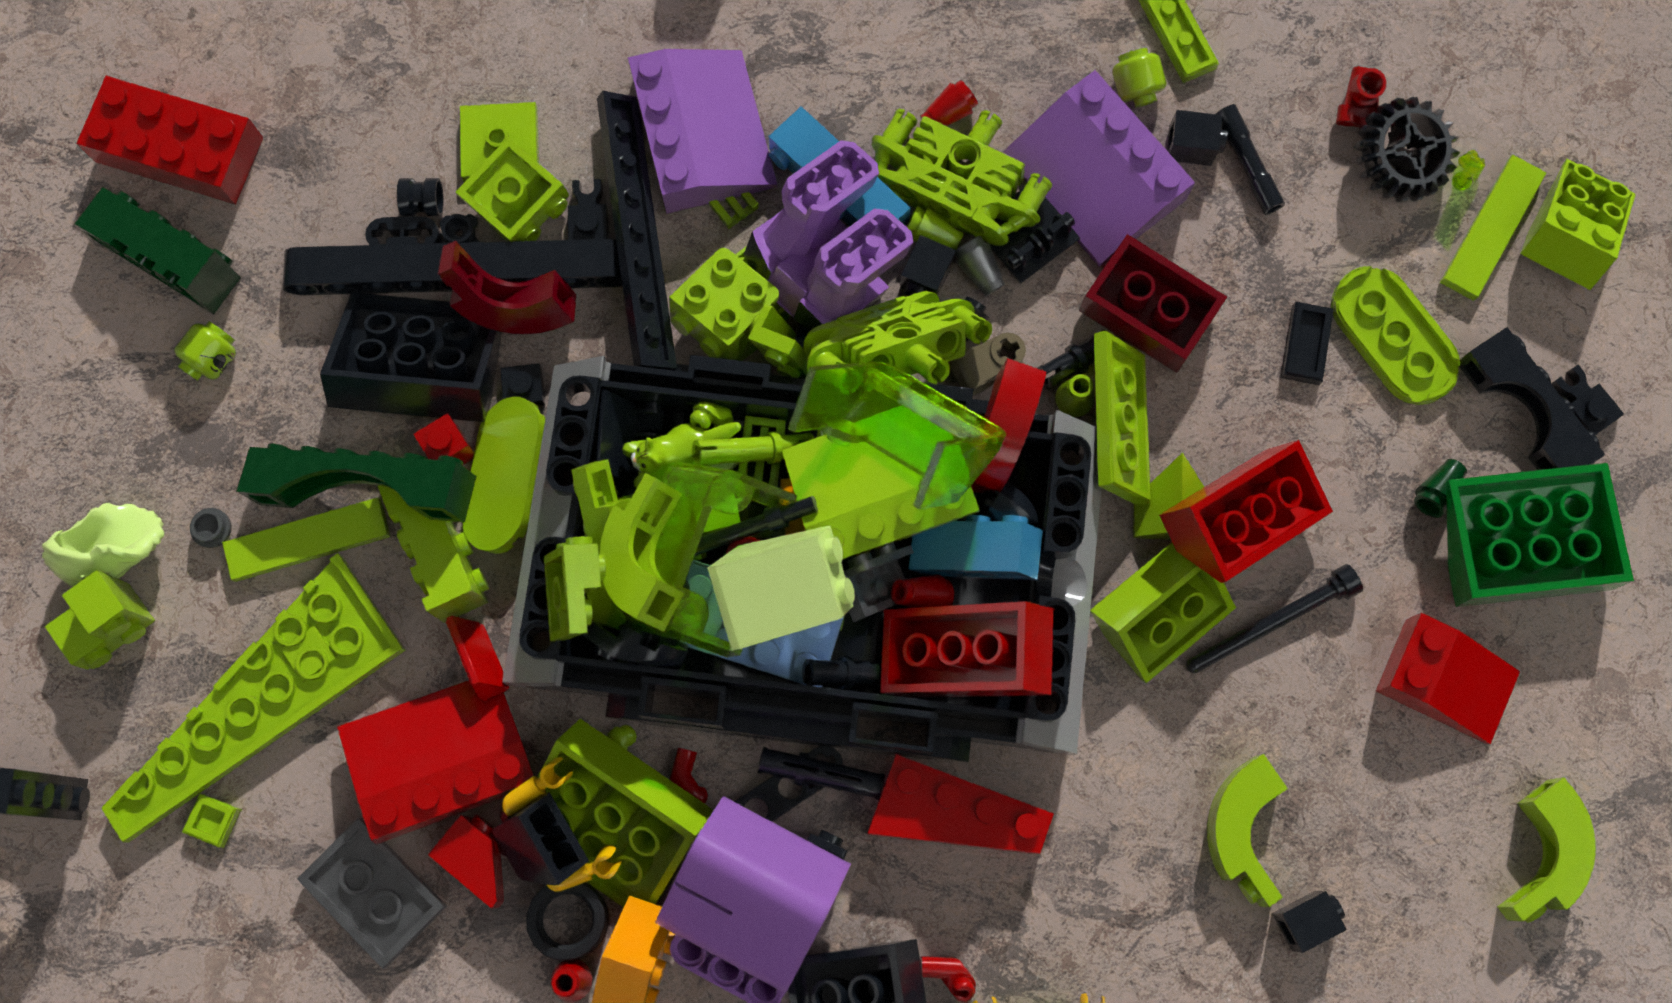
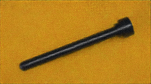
(1342, 584)

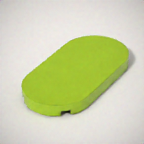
(1395, 335)
(506, 475)

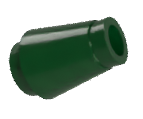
(1435, 488)

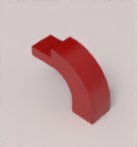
(1013, 409)

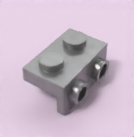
(874, 579)

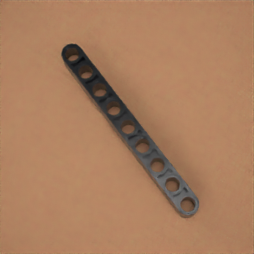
(416, 266)

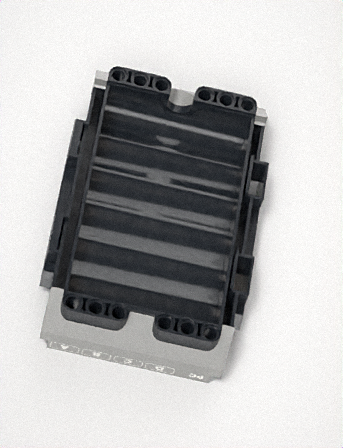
(766, 704)

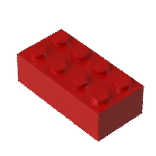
(170, 139)
(968, 650)

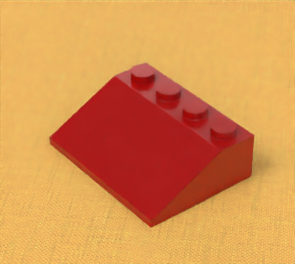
(432, 759)

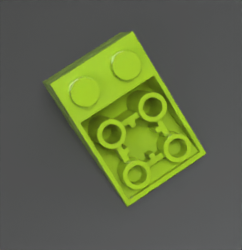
(1579, 225)

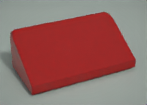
(477, 657)

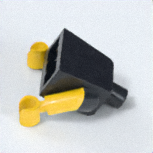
(540, 840)

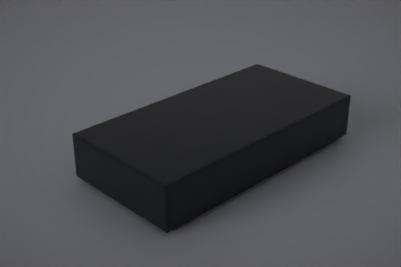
(1307, 343)

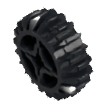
(1405, 120)

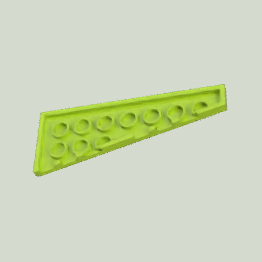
(260, 698)

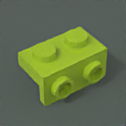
(777, 343)

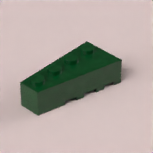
(159, 249)

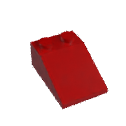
(1448, 677)

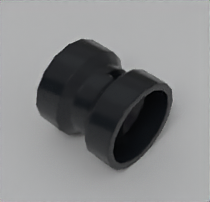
(420, 197)

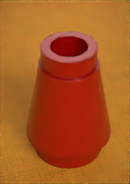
(952, 104)
(923, 592)
(581, 979)

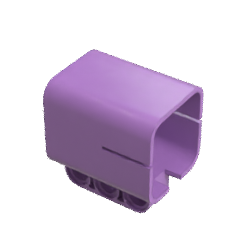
(749, 903)

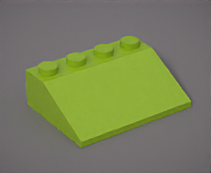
(864, 495)
(625, 805)

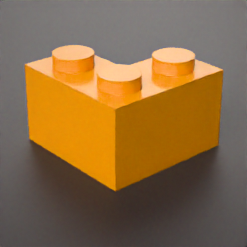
(633, 956)

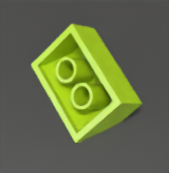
(1161, 612)

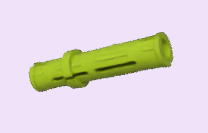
(746, 449)

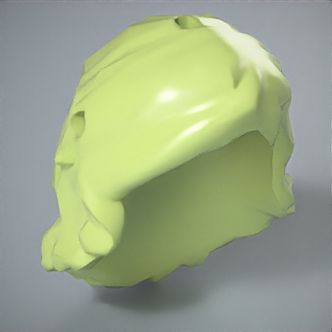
(105, 541)

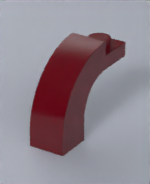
(505, 305)

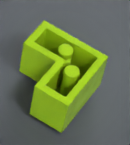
(99, 620)

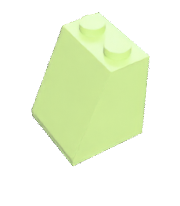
(781, 586)

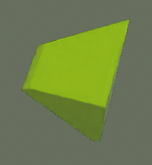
(1166, 490)

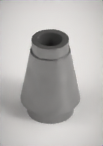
(980, 265)

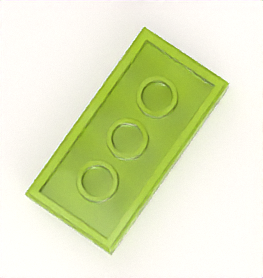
(1121, 419)

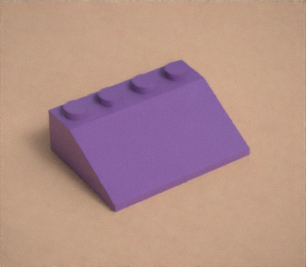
(701, 125)
(1101, 166)

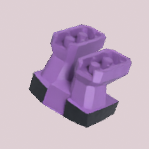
(816, 258)

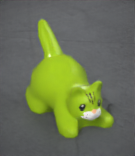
(658, 454)

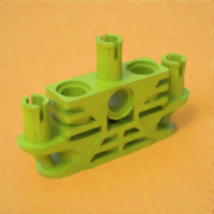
(960, 194)
(905, 332)

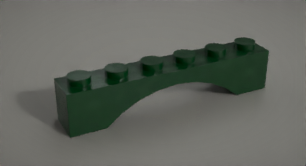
(288, 477)

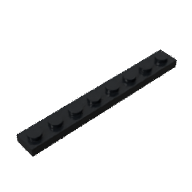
(636, 232)

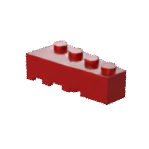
(945, 809)

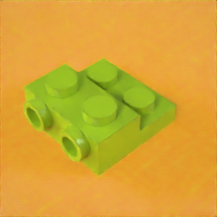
(514, 193)
(569, 575)

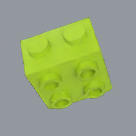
(720, 303)

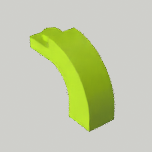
(629, 554)
(1231, 823)
(1567, 852)

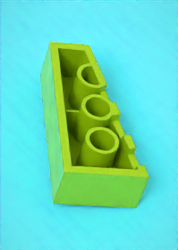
(441, 560)

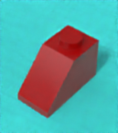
(472, 858)

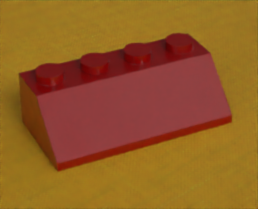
(1248, 512)

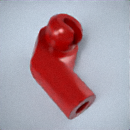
(682, 774)
(952, 973)

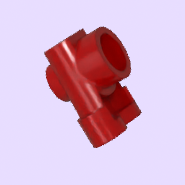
(1360, 103)

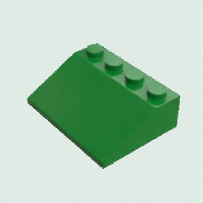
(1534, 535)

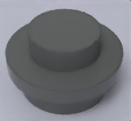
(210, 527)

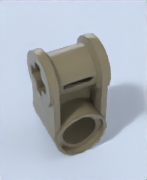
(982, 362)

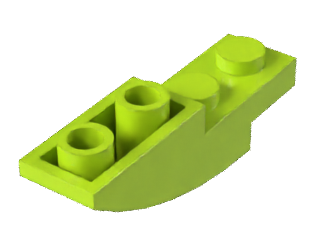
(596, 498)

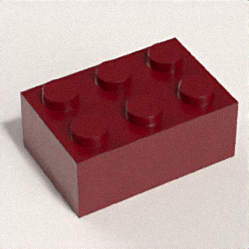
(1152, 303)

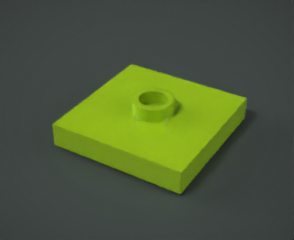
(489, 125)

